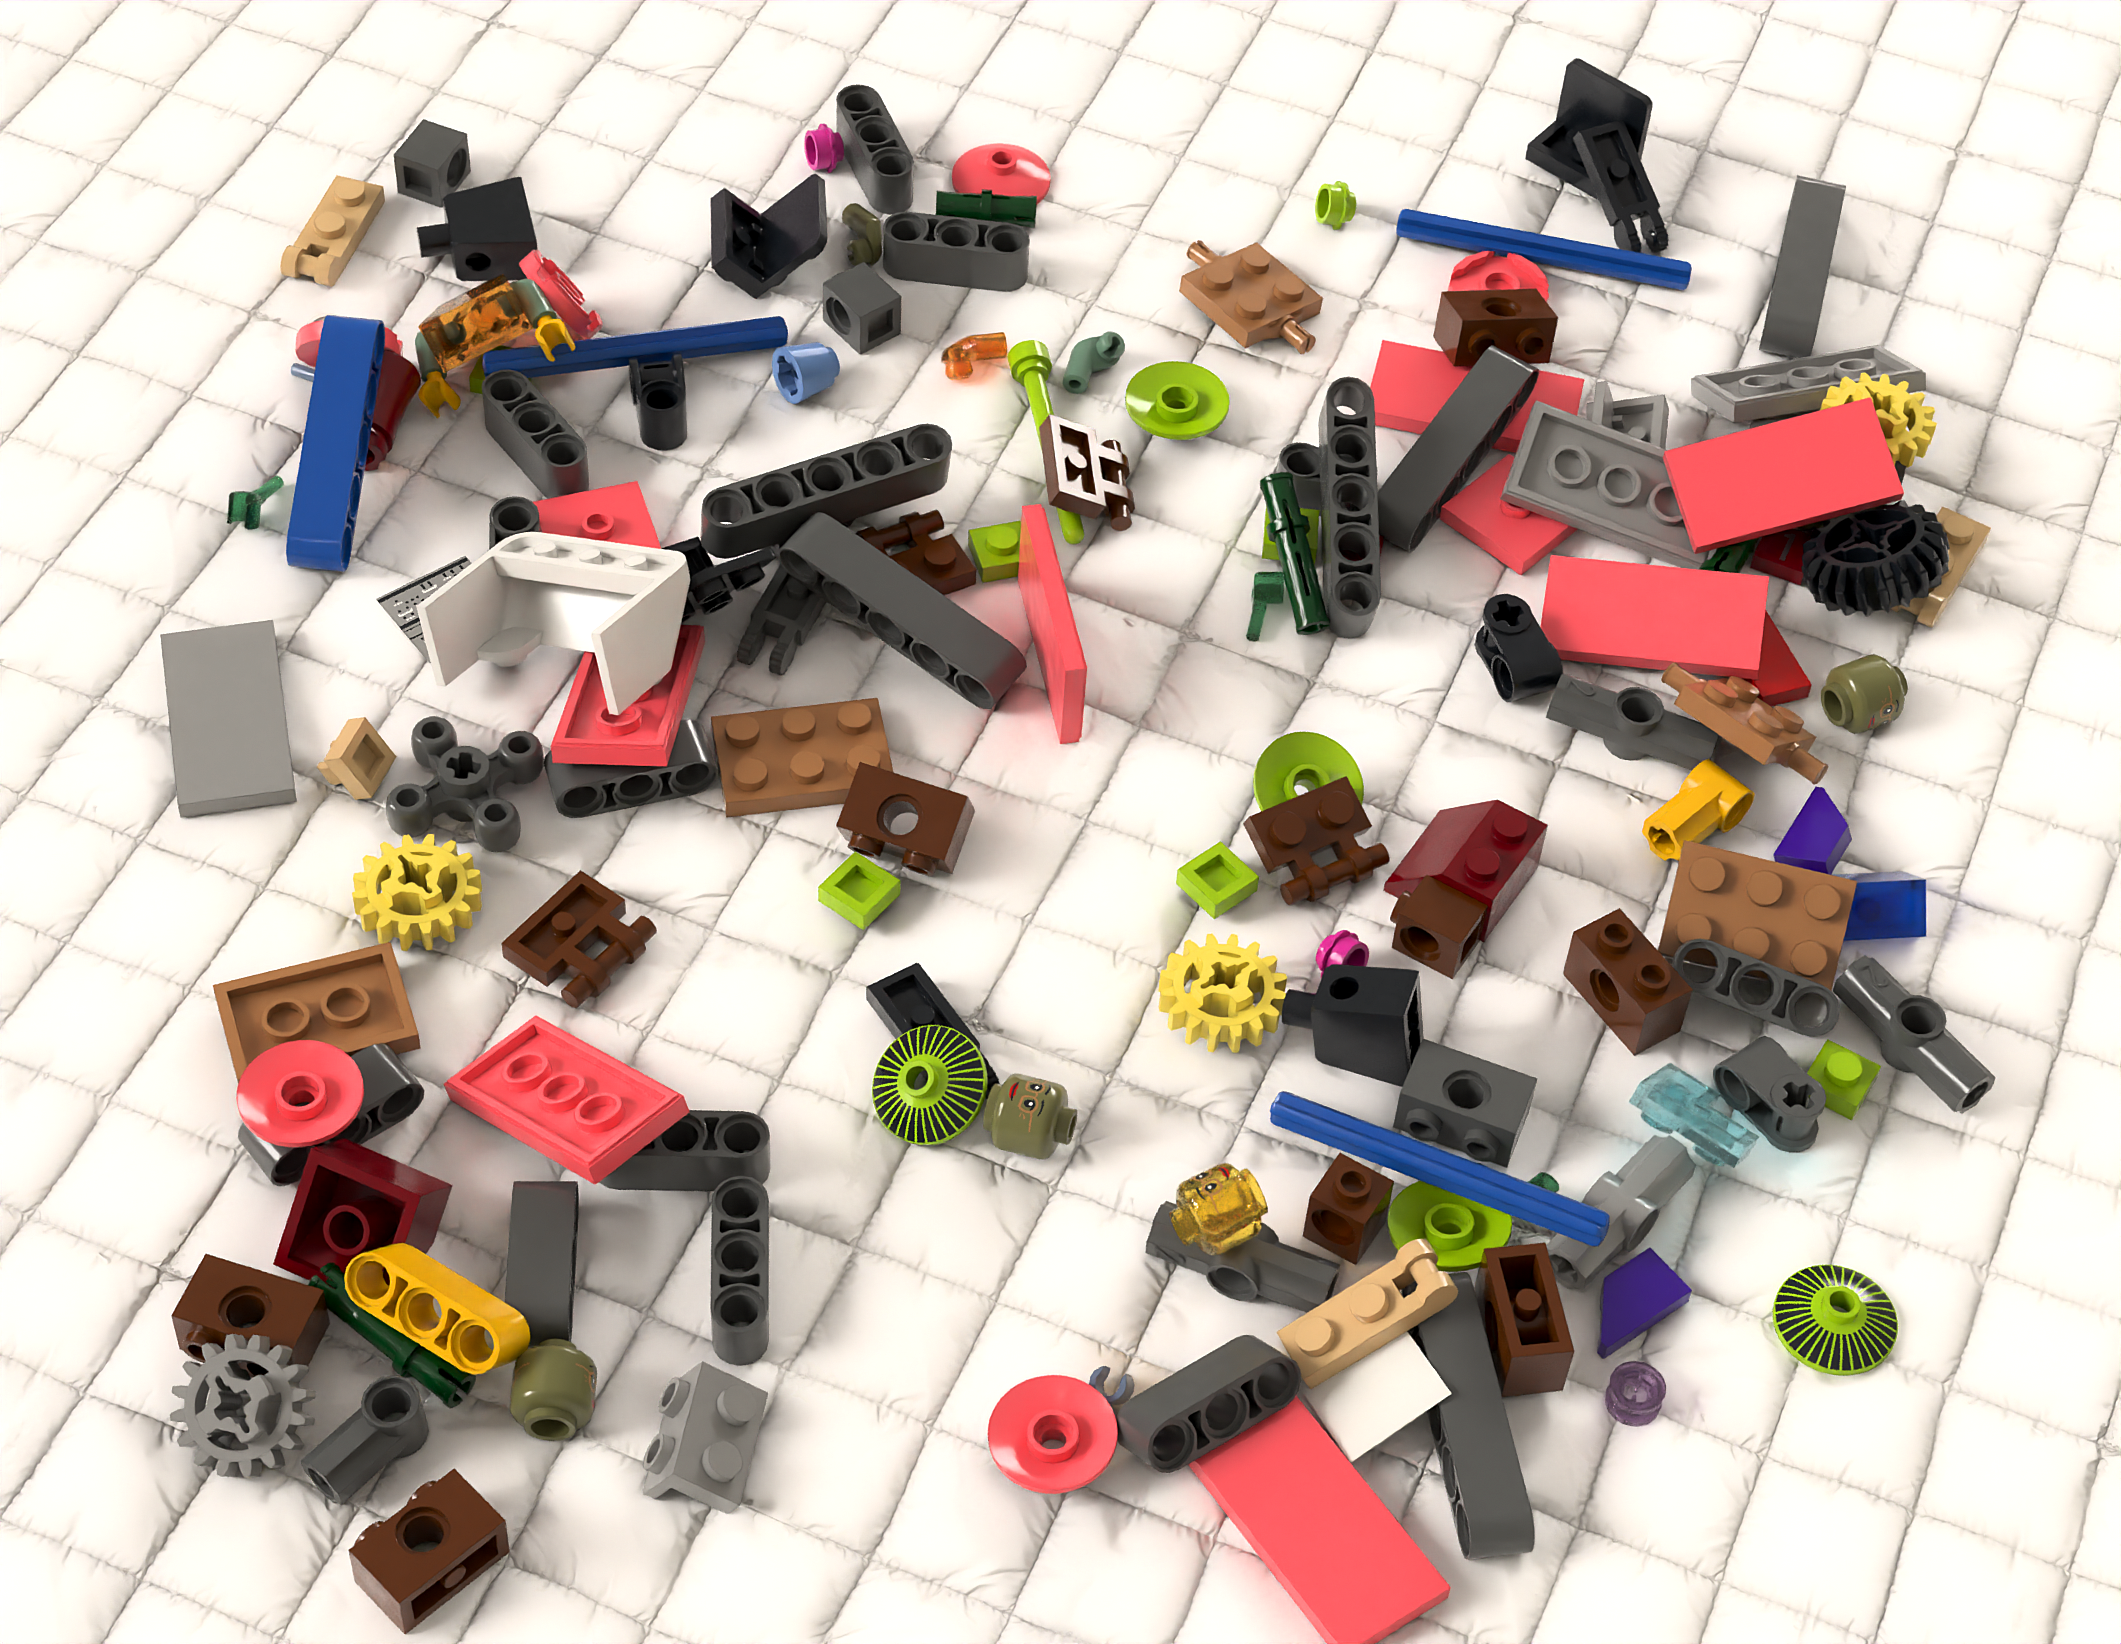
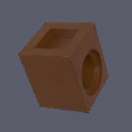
(1437, 925)
(1347, 1208)

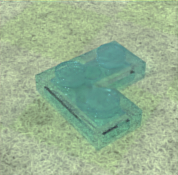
(1683, 1104)

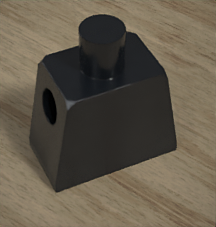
(484, 231)
(1362, 1019)

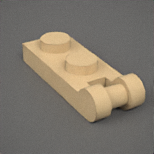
(333, 231)
(1965, 541)
(1368, 1314)

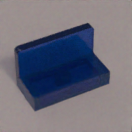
(1886, 906)

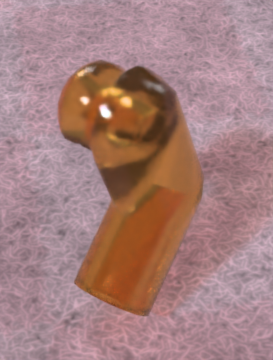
(972, 348)

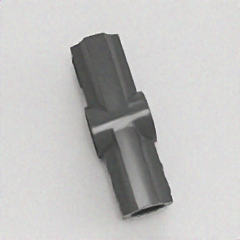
(1631, 723)
(1914, 1034)
(1251, 1268)

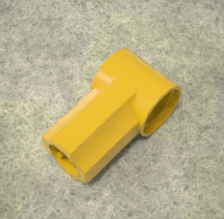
(1704, 803)

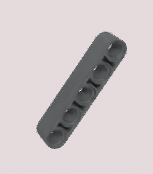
(1802, 268)
(1453, 446)
(845, 473)
(1347, 529)
(902, 610)
(1474, 1431)

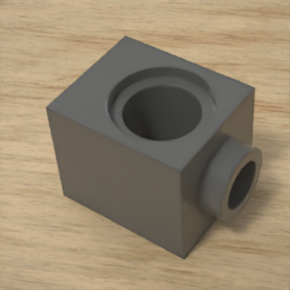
(432, 162)
(861, 308)

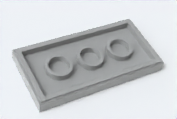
(1798, 382)
(1599, 485)
(227, 718)

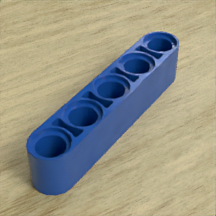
(335, 443)

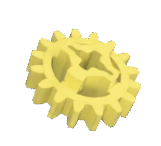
(1894, 410)
(417, 892)
(1222, 993)

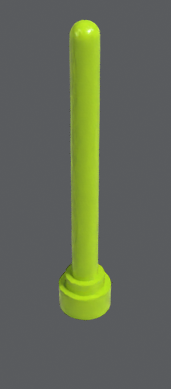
(1031, 367)

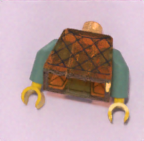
(478, 324)

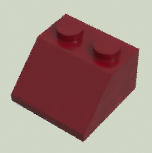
(1478, 850)
(355, 1204)

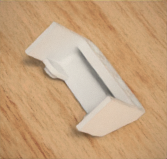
(564, 595)

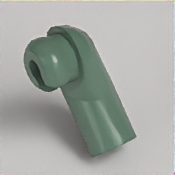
(1090, 357)

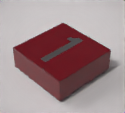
(1781, 555)

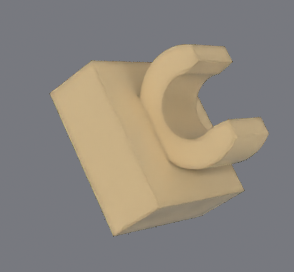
(357, 759)

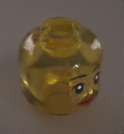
(1218, 1209)

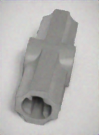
(1632, 1201)

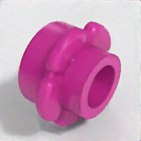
(823, 148)
(1342, 949)

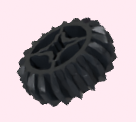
(1875, 558)

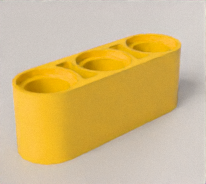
(410, 1308)

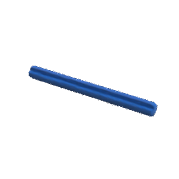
(1544, 249)
(645, 346)
(1440, 1168)

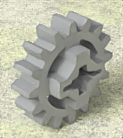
(219, 1417)

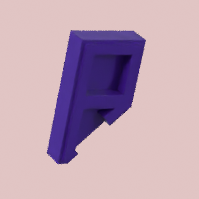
(1816, 836)
(1637, 1299)

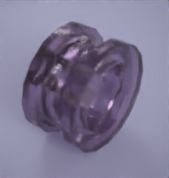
(1641, 1376)

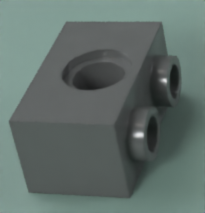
(1448, 1078)

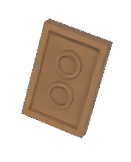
(796, 754)
(1758, 909)
(333, 1000)

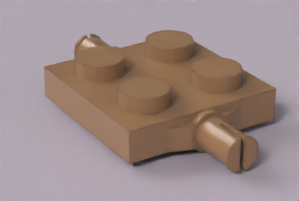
(1251, 295)
(1746, 721)

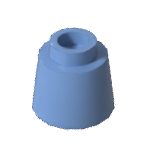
(804, 370)

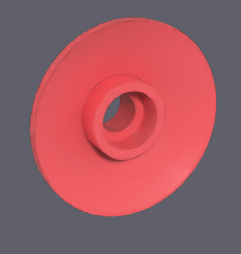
(1003, 169)
(294, 1075)
(1049, 1410)

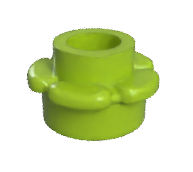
(1335, 204)

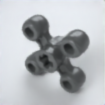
(465, 784)

